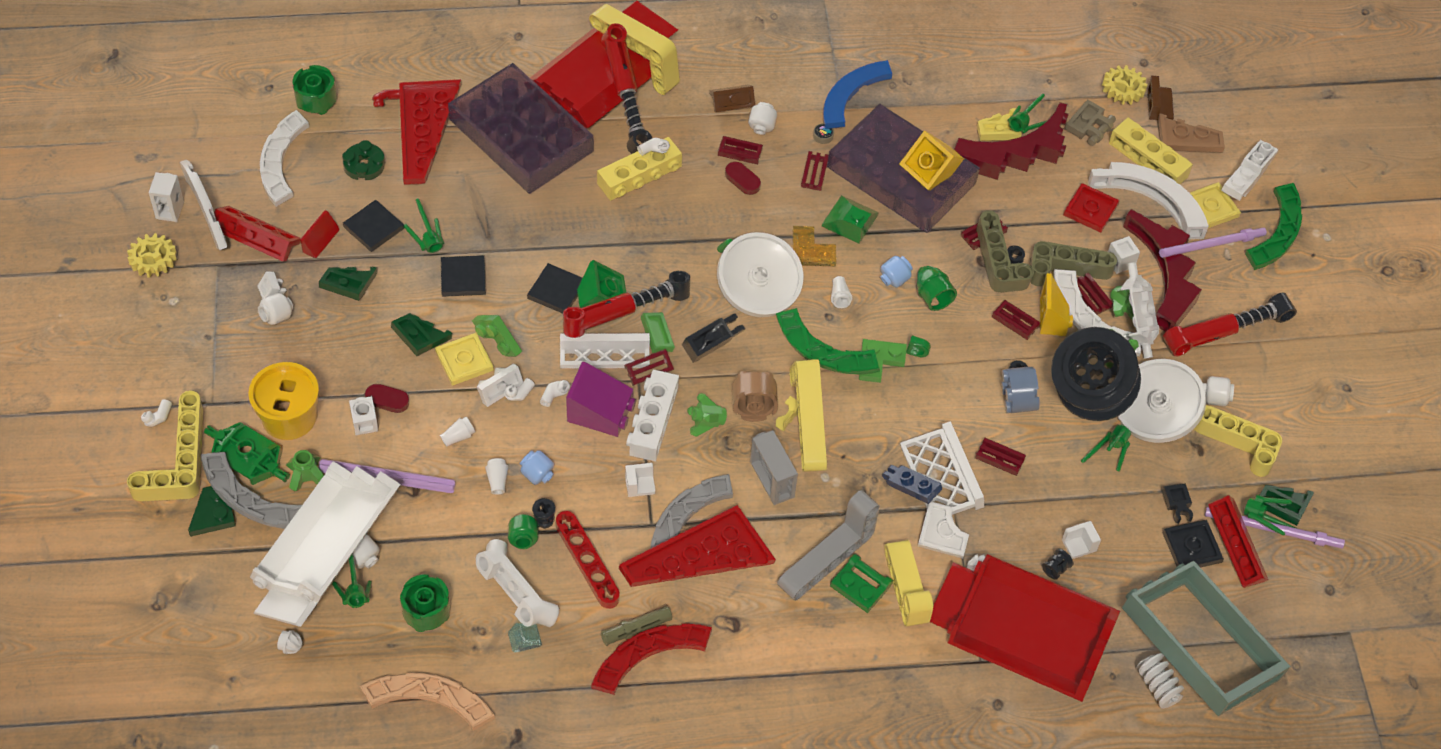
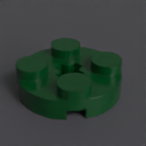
(359, 152)

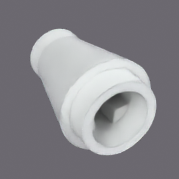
(841, 295)
(459, 431)
(497, 474)

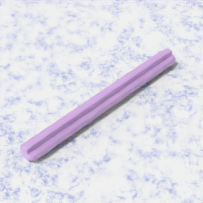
(402, 478)

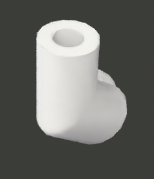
(655, 145)
(554, 390)
(519, 393)
(152, 419)

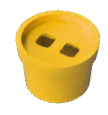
(286, 383)

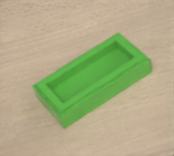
(658, 331)

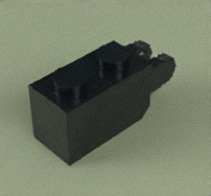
(711, 338)

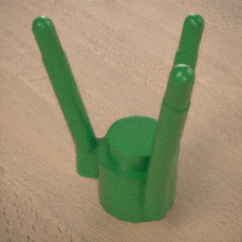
(1020, 120)
(432, 240)
(1117, 439)
(1257, 510)
(355, 594)

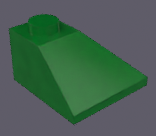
(850, 219)
(599, 284)

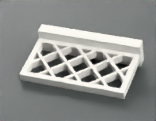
(957, 459)

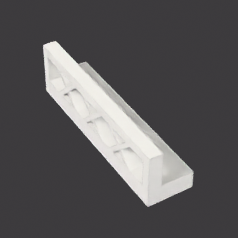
(604, 345)

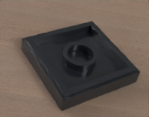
(373, 225)
(463, 276)
(555, 288)
(1193, 543)

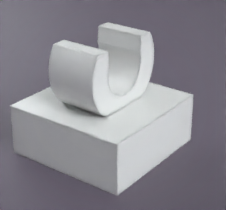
(270, 285)

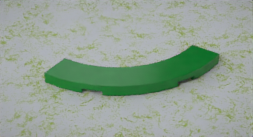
(1286, 232)
(829, 358)

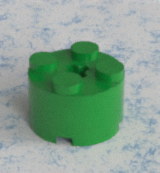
(314, 89)
(425, 602)

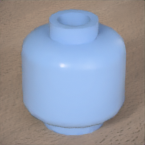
(896, 271)
(537, 467)

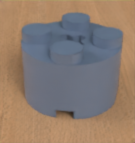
(1021, 389)

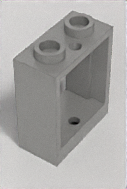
(773, 467)

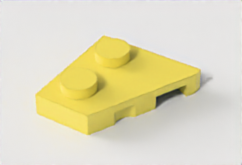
(997, 128)

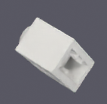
(166, 197)

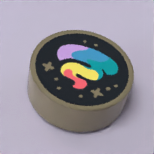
(823, 135)

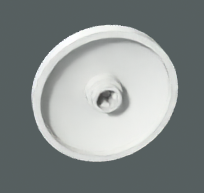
(760, 274)
(1167, 402)

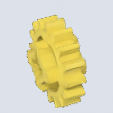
(1124, 84)
(152, 255)

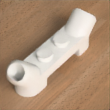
(530, 606)

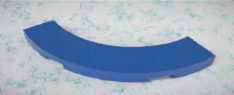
(847, 87)

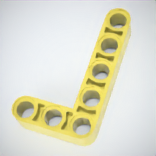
(645, 42)
(807, 379)
(185, 454)

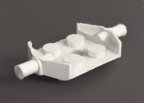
(1143, 309)

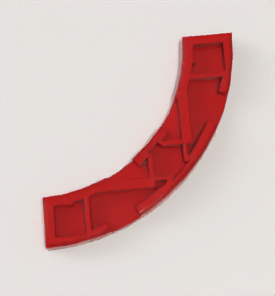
(645, 645)

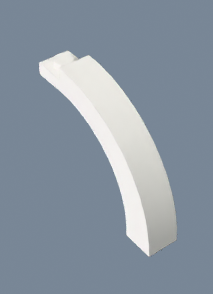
(1157, 187)

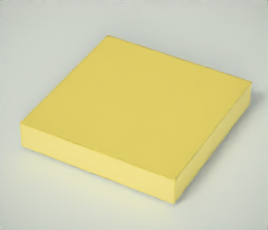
(1215, 204)
(464, 359)

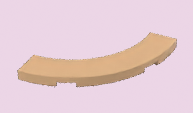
(429, 688)

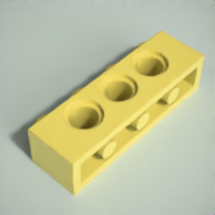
(1149, 151)
(637, 170)

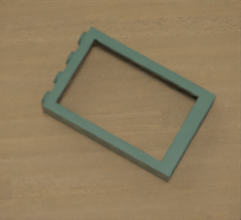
(1228, 617)

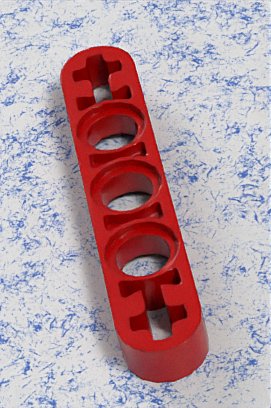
(592, 568)

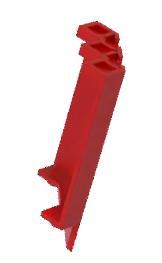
(582, 74)
(1025, 624)

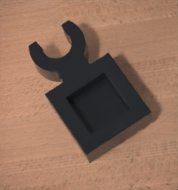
(1178, 499)

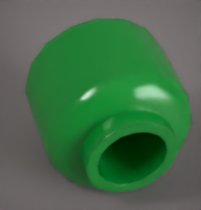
(523, 531)

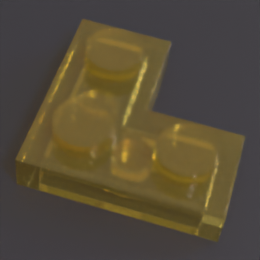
(809, 252)

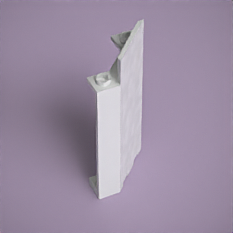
(320, 541)

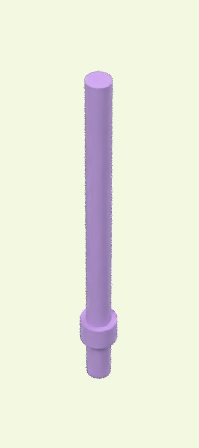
(1244, 235)
(1318, 538)

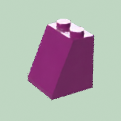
(599, 401)

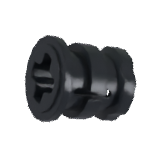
(547, 512)
(1057, 564)

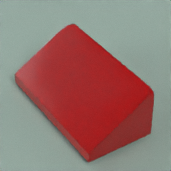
(319, 235)

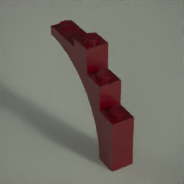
(1018, 153)
(1176, 269)

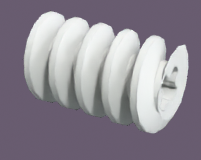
(1160, 681)

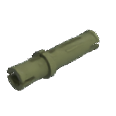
(627, 629)

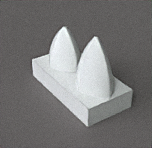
(494, 387)

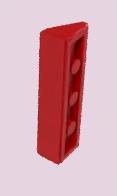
(1238, 541)

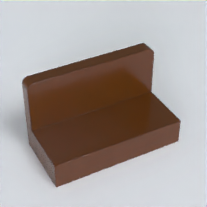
(733, 98)
(1159, 99)

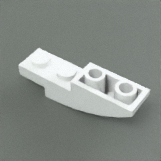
(1250, 170)

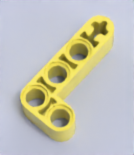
(1214, 426)
(913, 601)

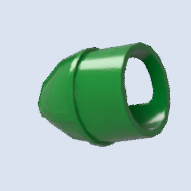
(935, 283)

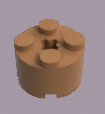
(754, 395)

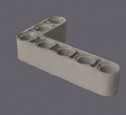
(833, 550)

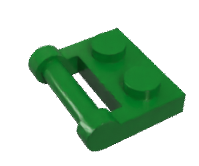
(856, 588)

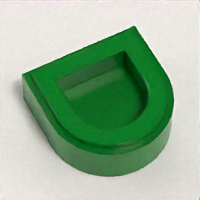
(918, 347)

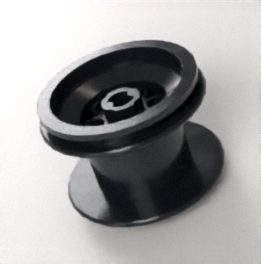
(1102, 399)

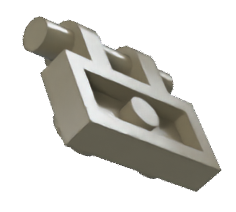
(1084, 120)

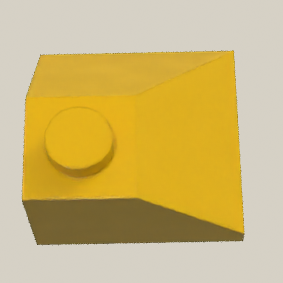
(931, 160)
(1054, 309)

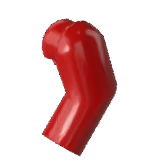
(389, 94)

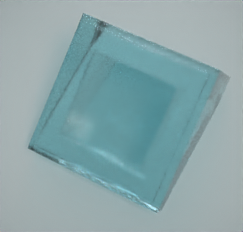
(524, 637)

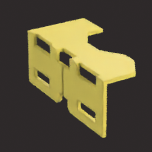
(783, 421)

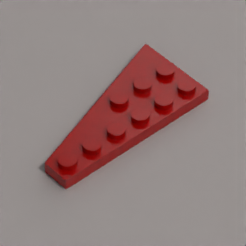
(423, 123)
(711, 547)

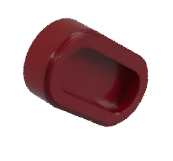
(742, 178)
(388, 398)

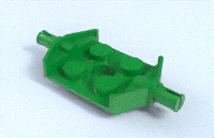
(258, 463)

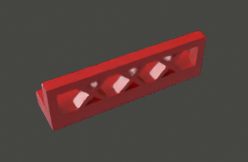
(255, 233)

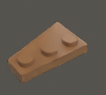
(1188, 137)

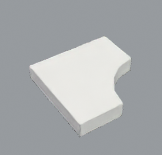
(941, 533)

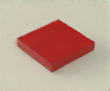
(1091, 207)

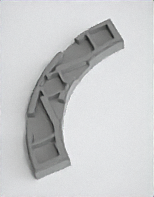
(241, 498)
(688, 504)

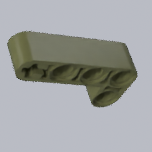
(998, 251)
(1052, 256)

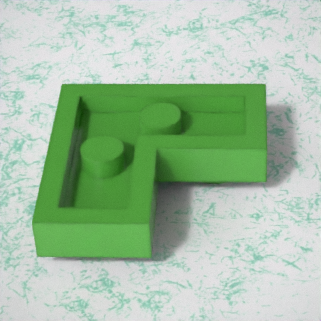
(493, 327)
(887, 354)

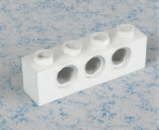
(648, 445)

